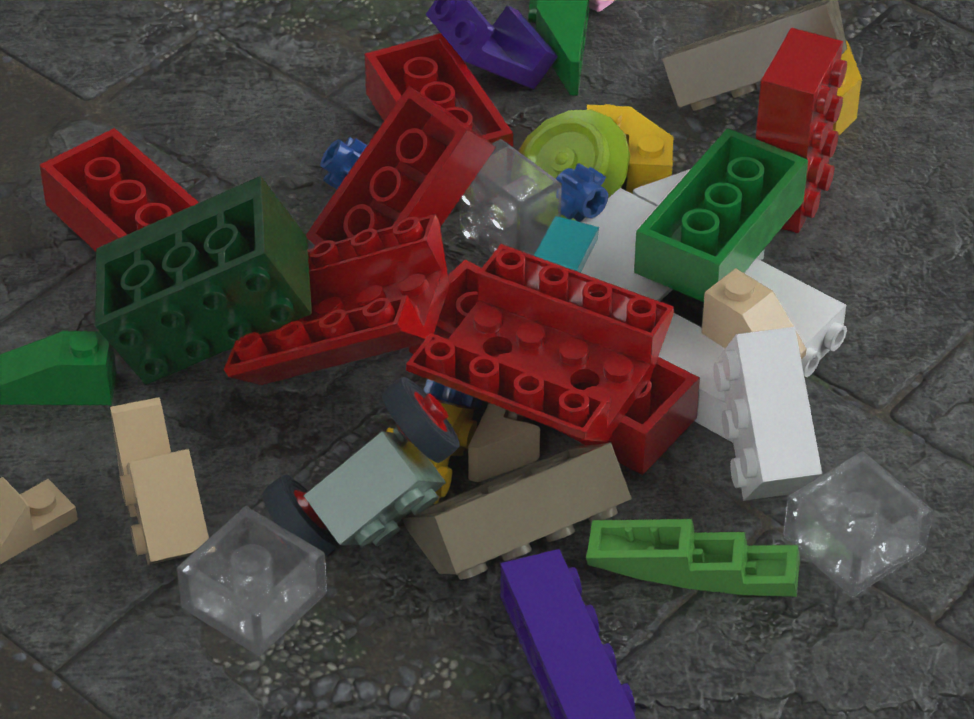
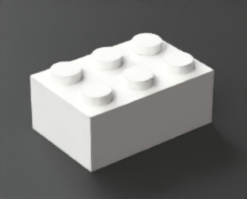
(767, 414)

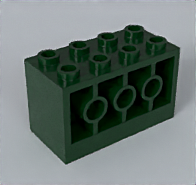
(202, 280)

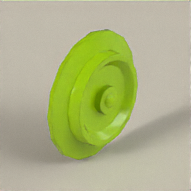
(583, 139)

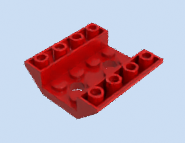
(366, 300)
(556, 334)

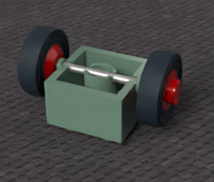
(377, 483)

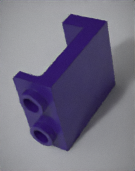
(505, 48)

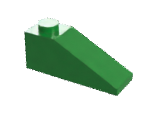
(564, 29)
(59, 371)

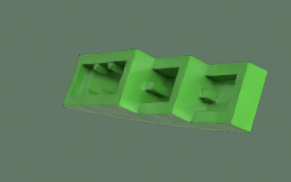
(677, 556)

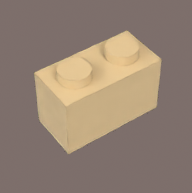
(165, 506)

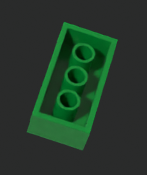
(720, 214)

